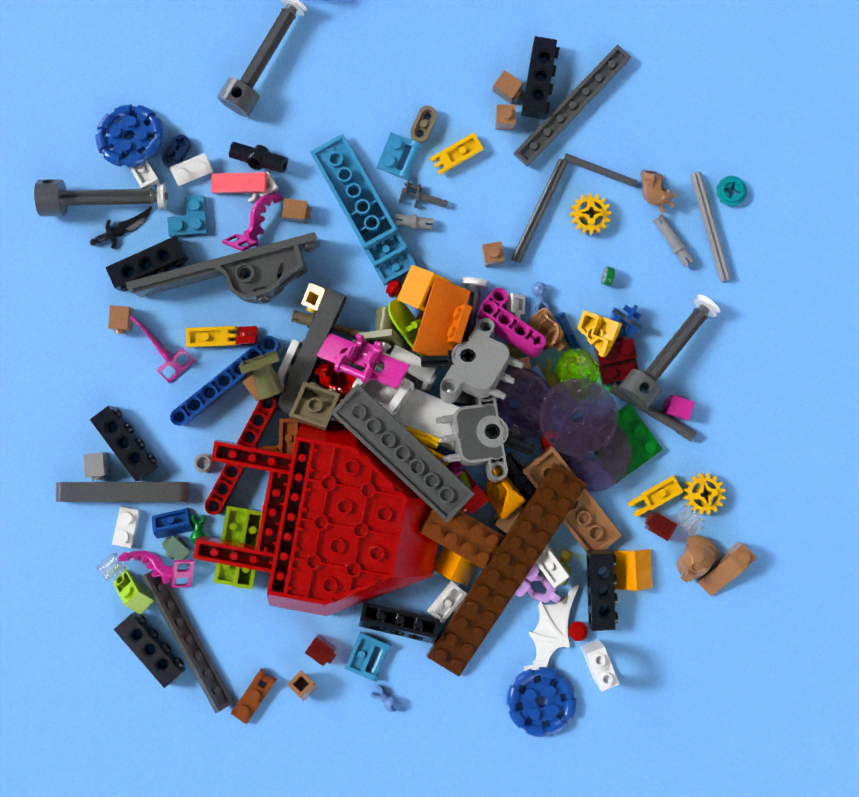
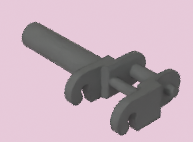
(422, 197)

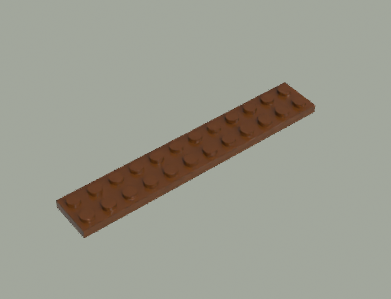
(506, 569)

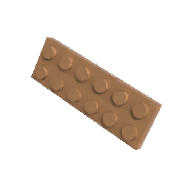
(586, 518)

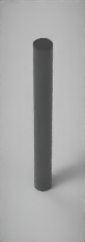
(600, 170)

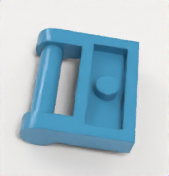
(393, 153)
(361, 655)

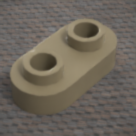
(423, 125)

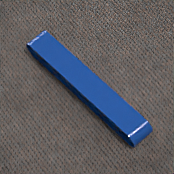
(216, 384)

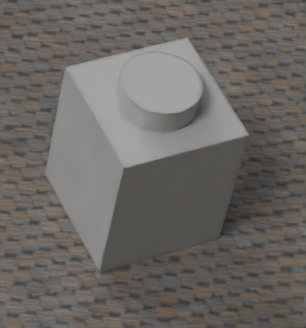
(96, 465)

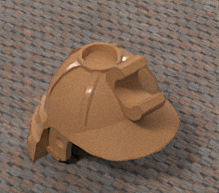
(654, 191)
(545, 324)
(697, 557)

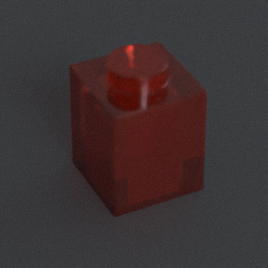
(660, 525)
(321, 650)

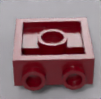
(618, 361)

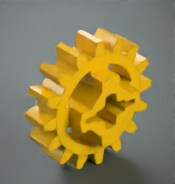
(582, 214)
(701, 487)

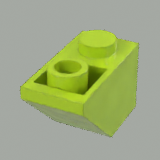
(133, 592)

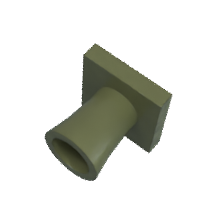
(385, 331)
(264, 374)

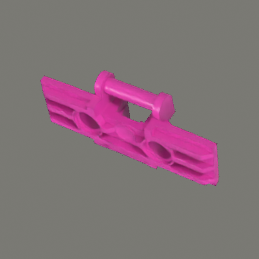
(365, 356)

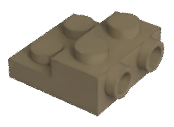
(314, 405)

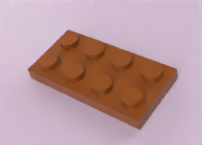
(463, 536)

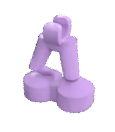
(532, 576)

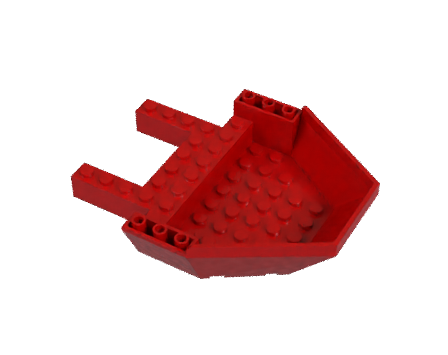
(330, 524)

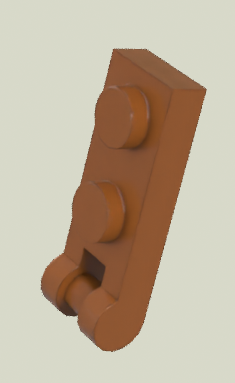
(253, 696)

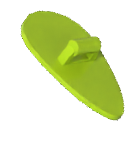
(404, 321)

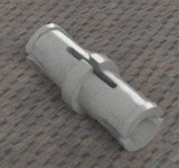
(414, 221)

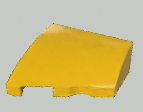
(599, 330)

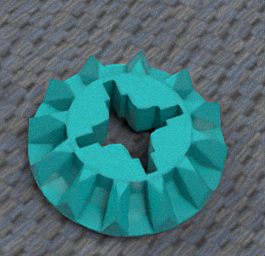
(738, 186)

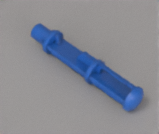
(568, 333)

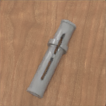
(673, 240)

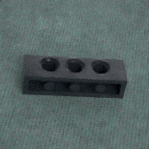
(541, 48)
(118, 270)
(103, 421)
(595, 560)
(399, 622)
(139, 647)

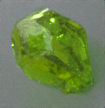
(576, 364)

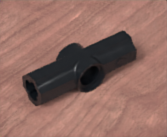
(258, 157)
(514, 470)

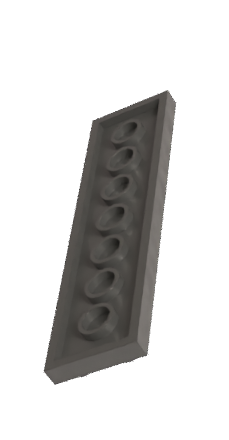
(402, 452)

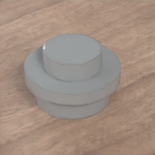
(203, 462)

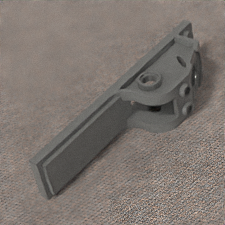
(262, 263)

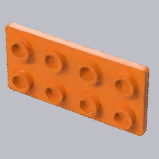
(443, 319)

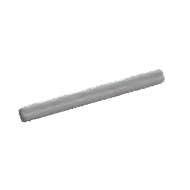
(710, 226)

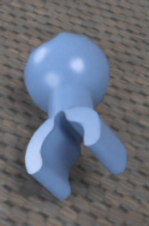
(539, 293)
(388, 701)

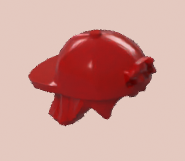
(334, 380)

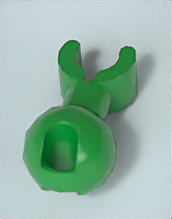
(197, 528)

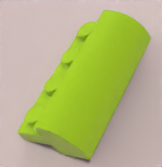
(239, 526)

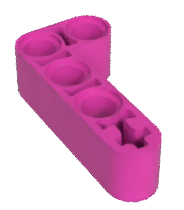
(530, 340)

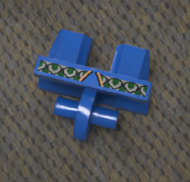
(632, 327)

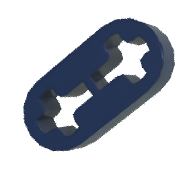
(172, 149)

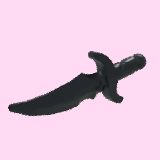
(122, 227)

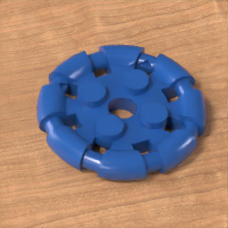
(126, 126)
(549, 710)

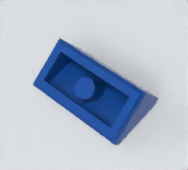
(172, 523)

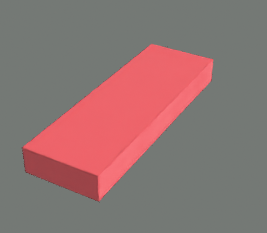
(239, 183)

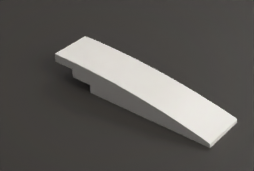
(418, 410)

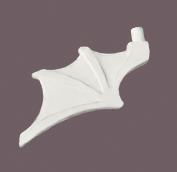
(551, 629)

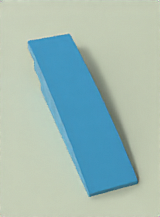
(363, 209)

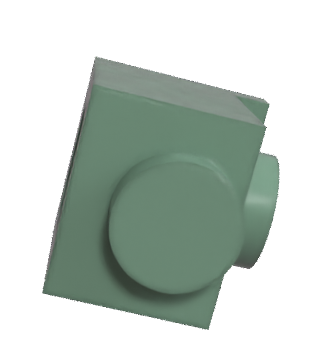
(176, 548)

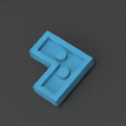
(194, 222)

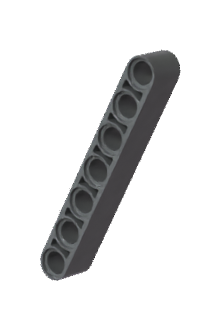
(307, 359)
(122, 491)

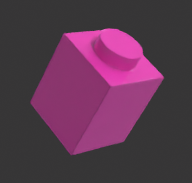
(678, 407)

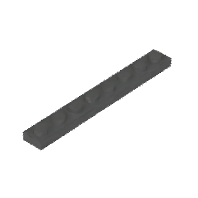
(572, 105)
(188, 642)

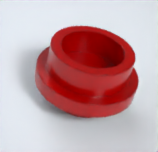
(393, 288)
(578, 631)

